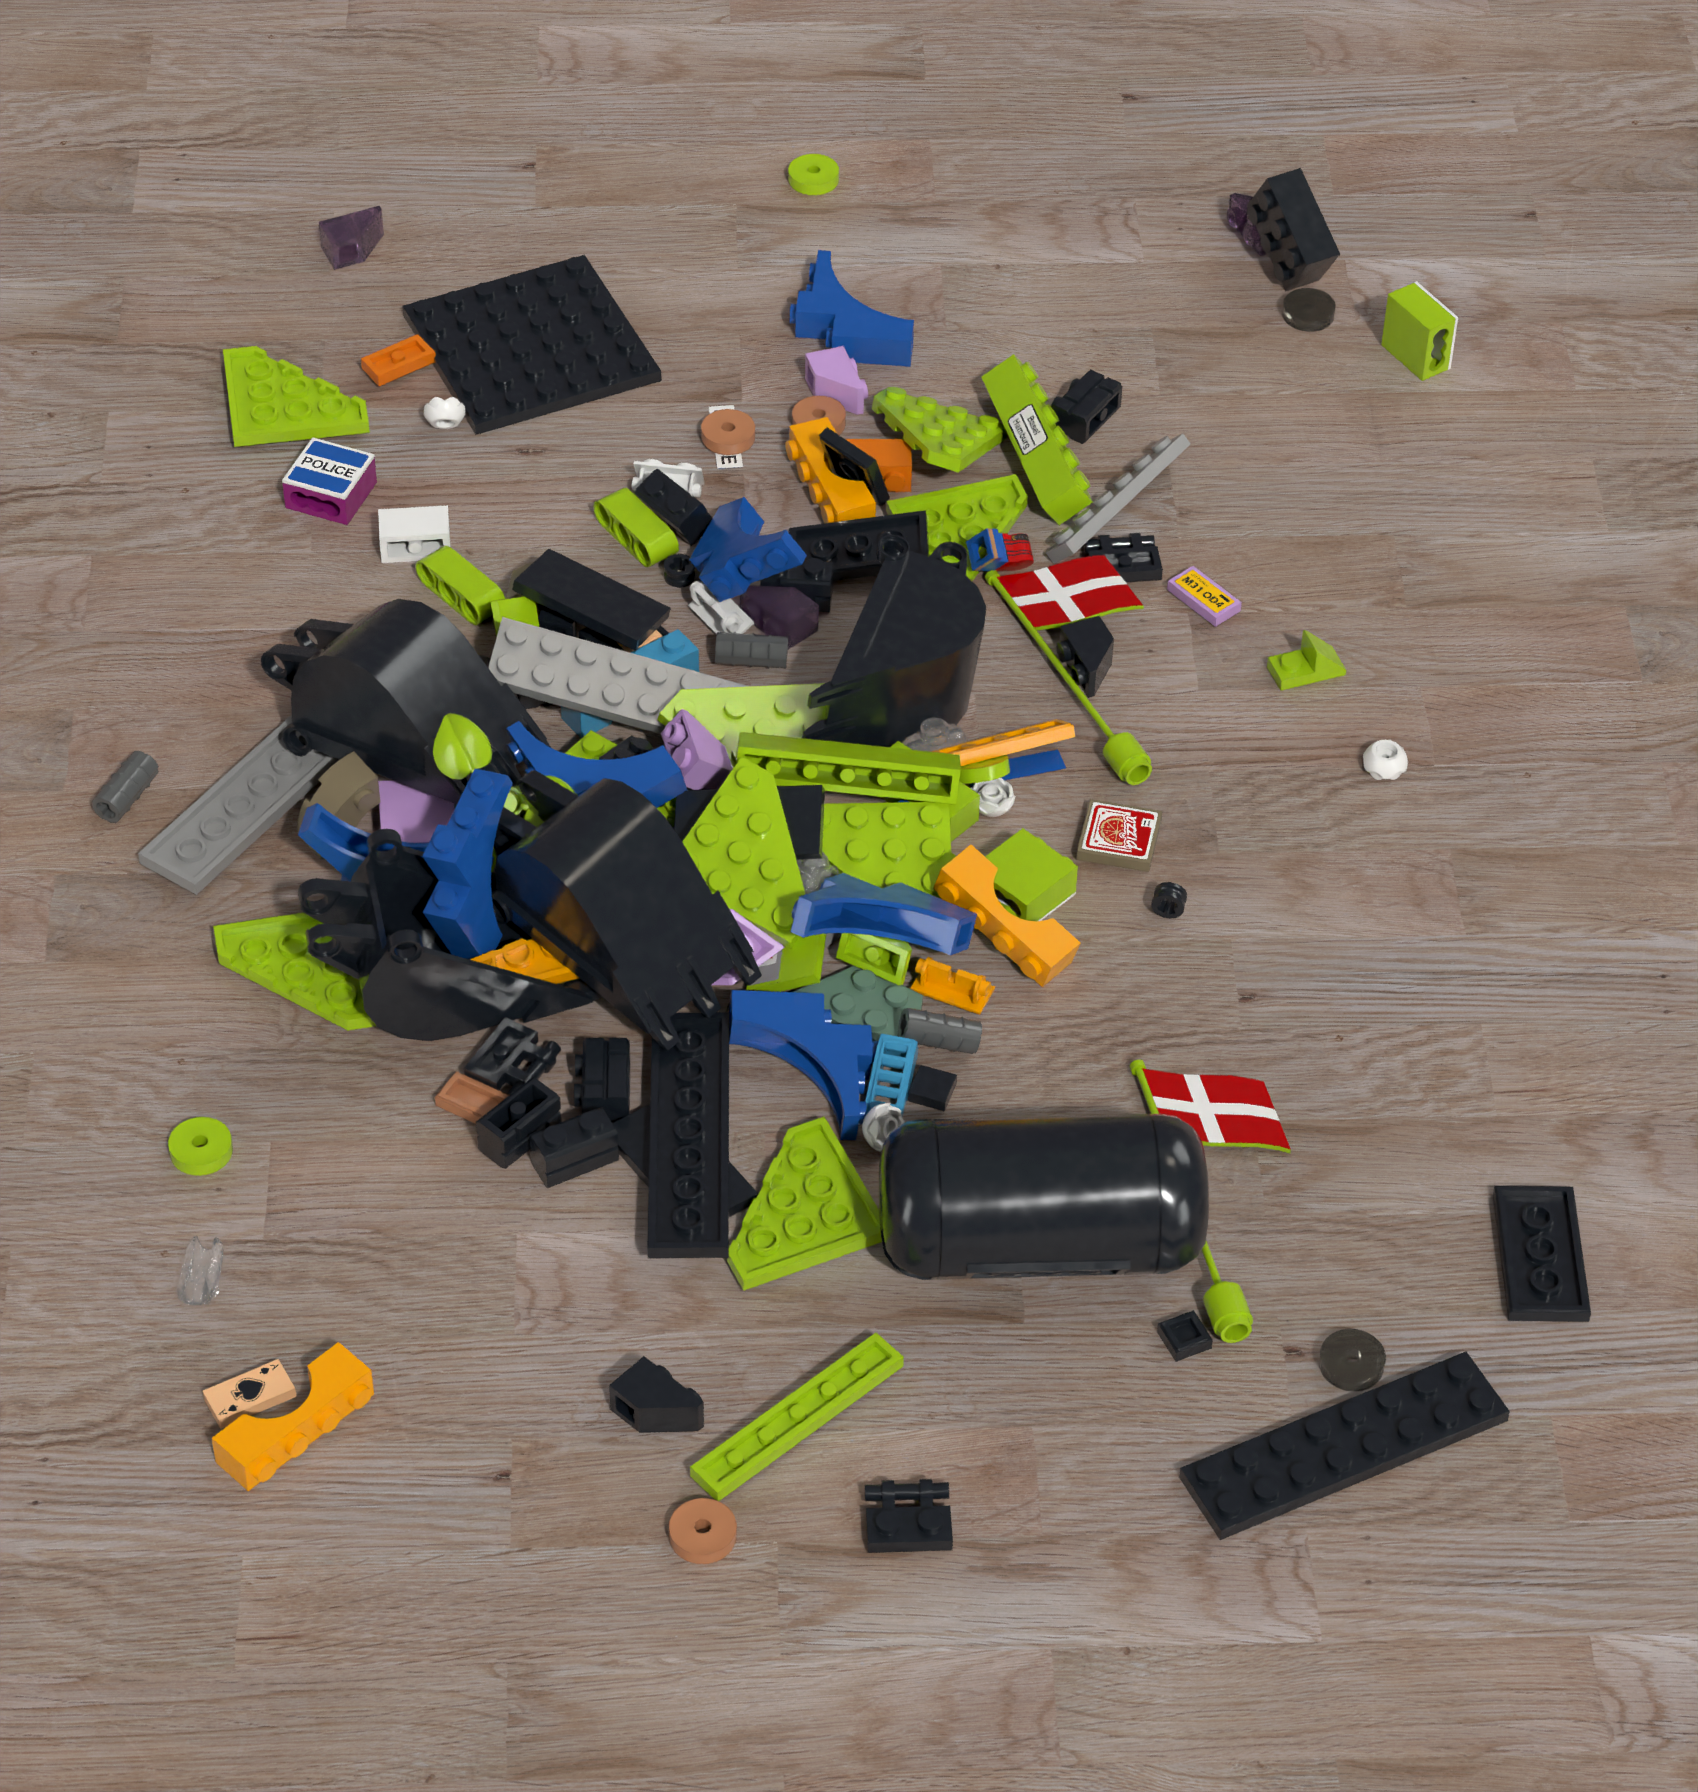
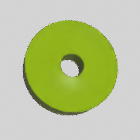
(813, 174)
(985, 770)
(205, 1159)

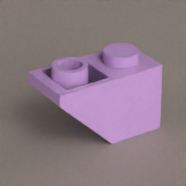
(836, 376)
(696, 752)

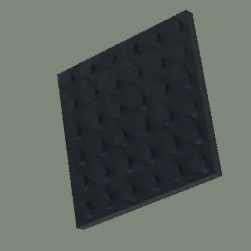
(532, 344)

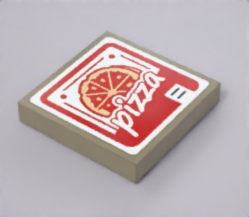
(1119, 835)

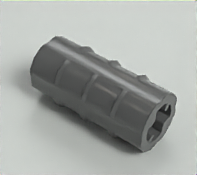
(751, 650)
(125, 786)
(940, 1030)

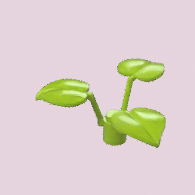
(465, 747)

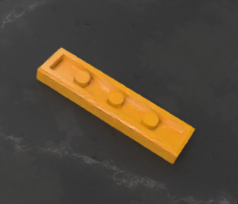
(1011, 741)

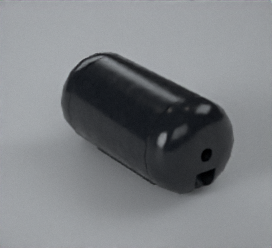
(1043, 1196)

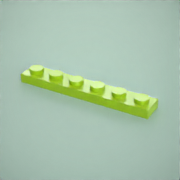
(796, 1417)

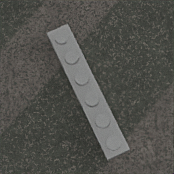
(1111, 502)

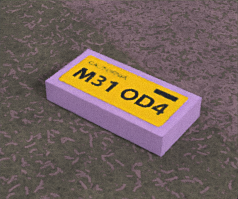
(1204, 596)

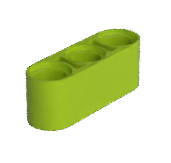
(636, 527)
(459, 584)

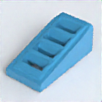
(894, 1053)

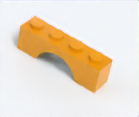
(836, 496)
(1035, 946)
(256, 1447)

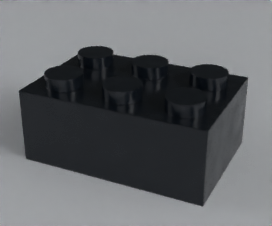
(1292, 229)

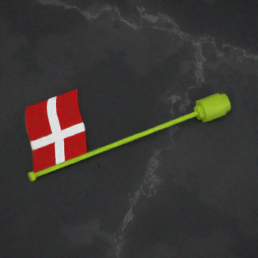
(1064, 596)
(1223, 1114)

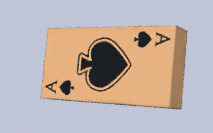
(249, 1393)

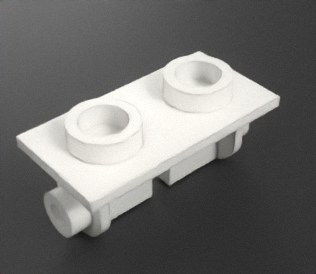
(684, 474)
(719, 616)

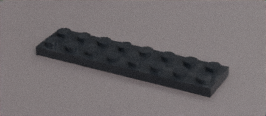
(690, 1141)
(1343, 1445)

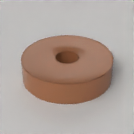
(820, 407)
(728, 432)
(702, 1547)

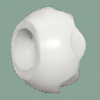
(444, 413)
(1385, 760)
(995, 797)
(879, 1124)

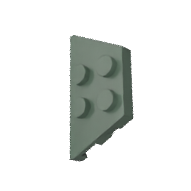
(865, 999)

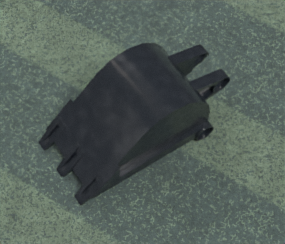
(908, 651)
(386, 691)
(617, 901)
(402, 964)

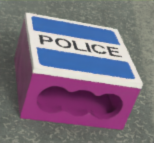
(329, 481)

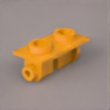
(957, 989)

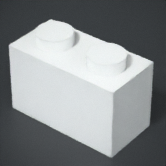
(412, 532)

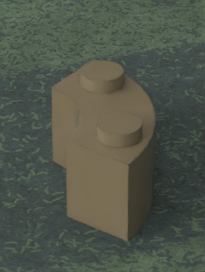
(346, 792)

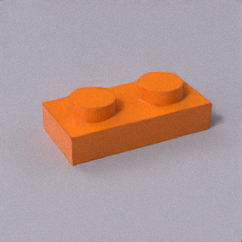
(398, 360)

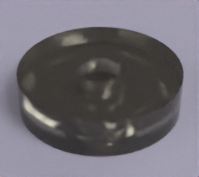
(1308, 309)
(1347, 1374)

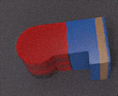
(1003, 551)

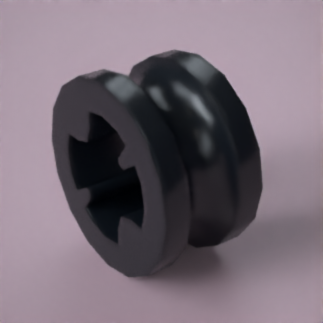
(679, 578)
(1175, 902)

